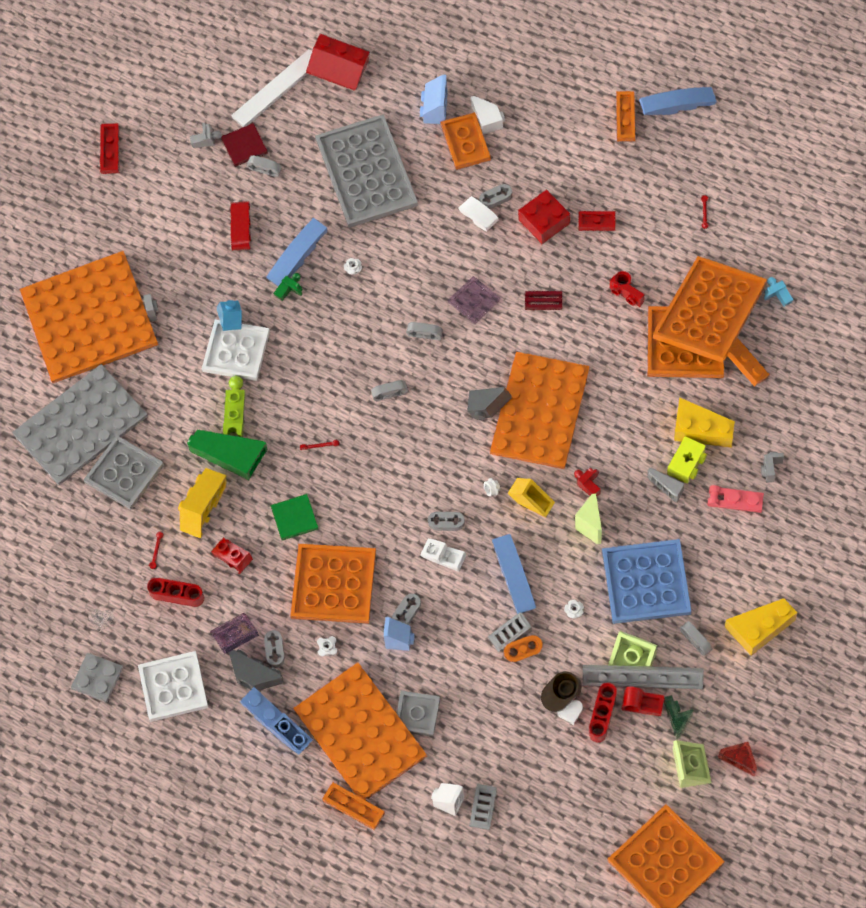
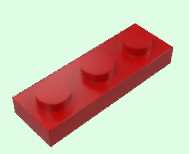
(109, 148)

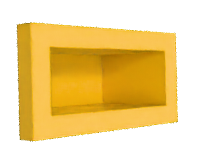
(531, 496)

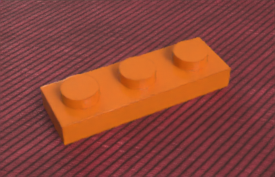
(625, 116)
(747, 363)
(353, 806)

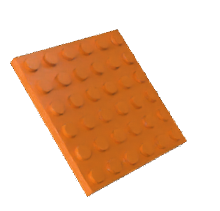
(88, 317)

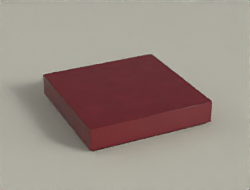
(243, 144)

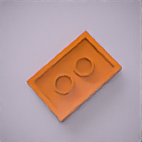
(465, 141)

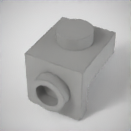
(151, 307)
(769, 460)

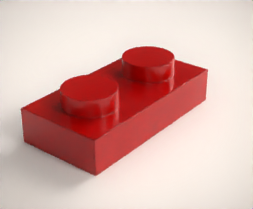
(596, 221)

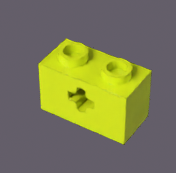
(687, 450)

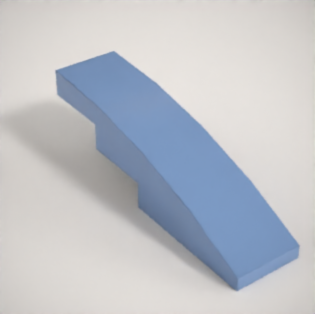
(673, 101)
(297, 251)
(513, 573)

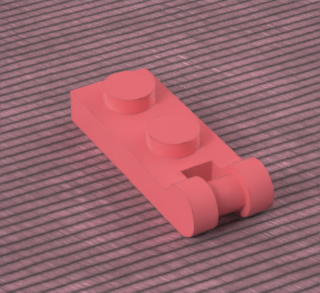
(735, 499)

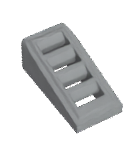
(669, 485)
(506, 627)
(488, 790)

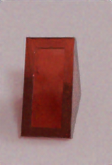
(739, 757)

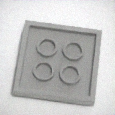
(123, 472)

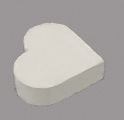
(571, 712)

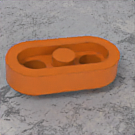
(522, 648)

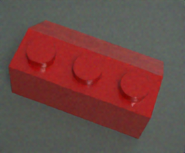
(337, 62)

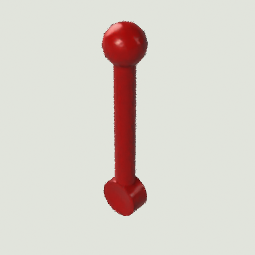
(704, 199)
(335, 443)
(159, 535)

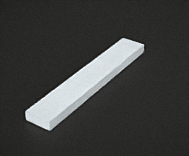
(273, 91)

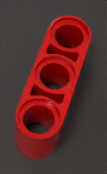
(240, 226)
(168, 586)
(606, 704)

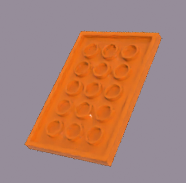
(710, 309)
(542, 410)
(360, 732)

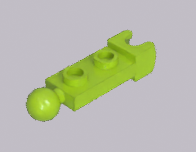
(234, 407)

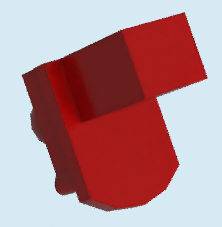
(584, 481)

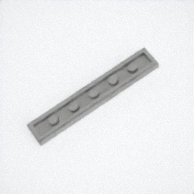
(643, 676)

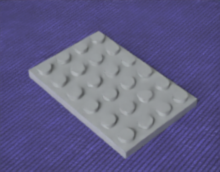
(366, 171)
(79, 424)

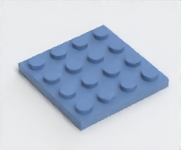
(646, 581)

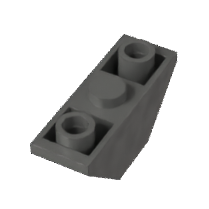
(253, 672)

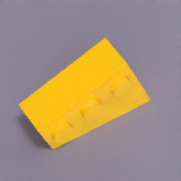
(702, 425)
(200, 501)
(761, 624)

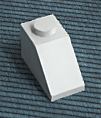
(487, 114)
(448, 798)

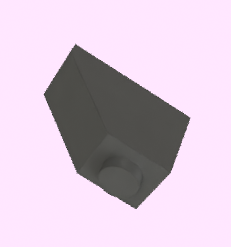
(487, 402)

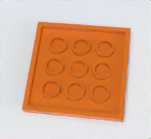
(672, 361)
(333, 583)
(665, 860)

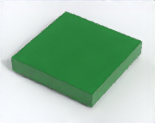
(294, 517)

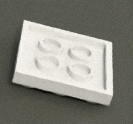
(236, 351)
(173, 686)

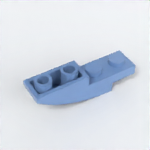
(276, 721)

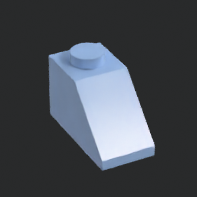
(397, 635)

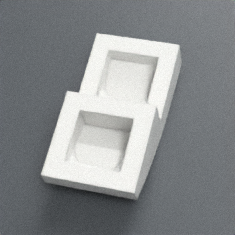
(479, 213)
(443, 555)

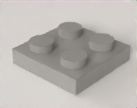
(97, 677)
(418, 712)

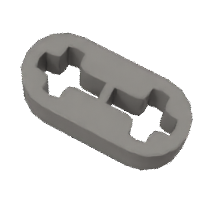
(264, 166)
(496, 196)
(424, 331)
(389, 390)
(444, 517)
(402, 608)
(696, 638)
(269, 649)

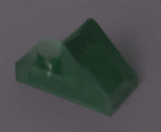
(678, 720)

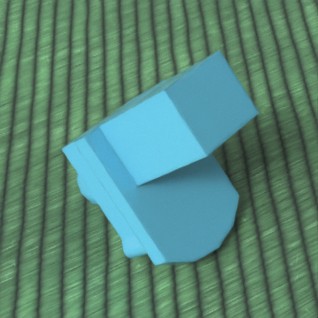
(778, 289)

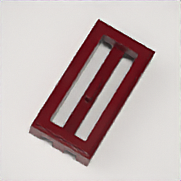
(543, 300)

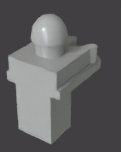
(205, 139)

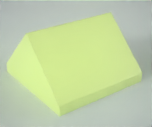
(588, 520)
(632, 651)
(691, 763)

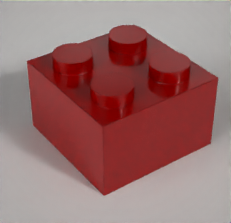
(544, 216)

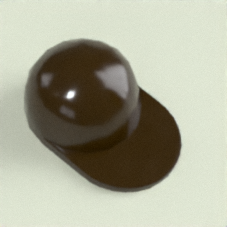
(561, 691)

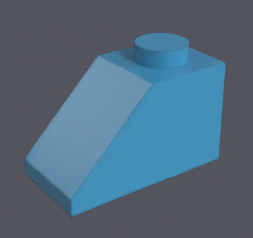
(230, 315)

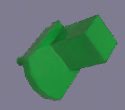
(287, 285)

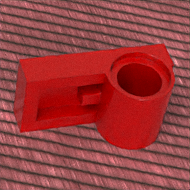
(632, 295)
(232, 555)
(641, 702)

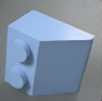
(434, 101)

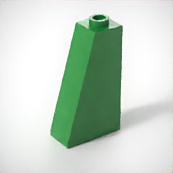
(228, 451)

